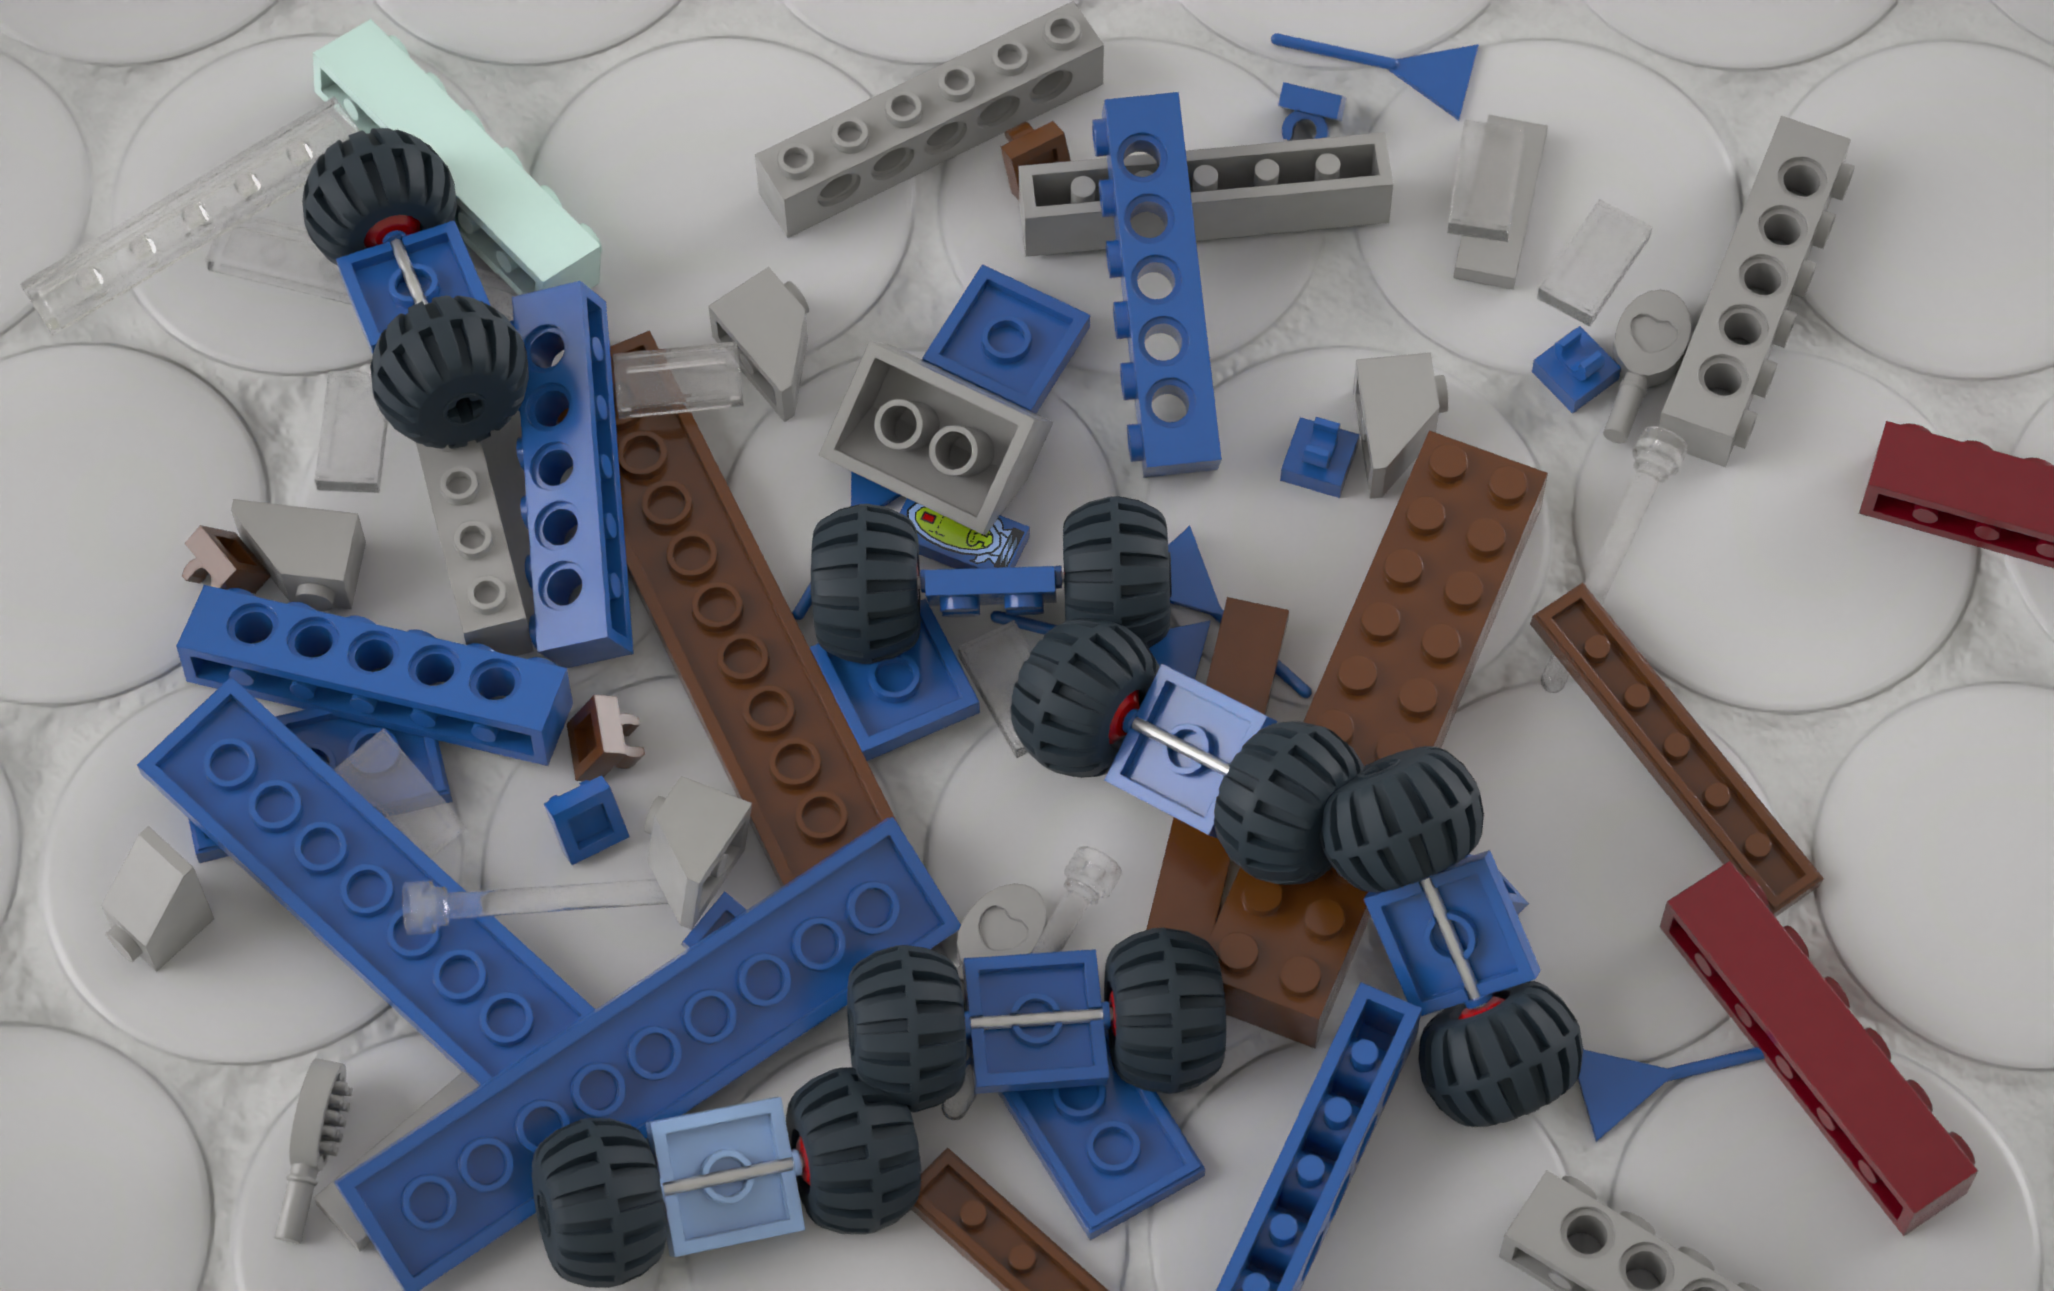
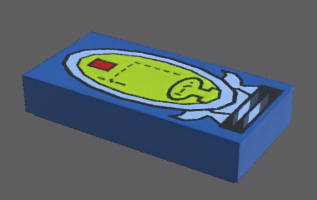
(962, 547)

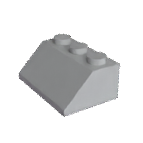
(934, 437)

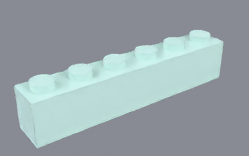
(499, 205)

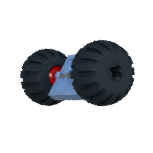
(723, 1178)

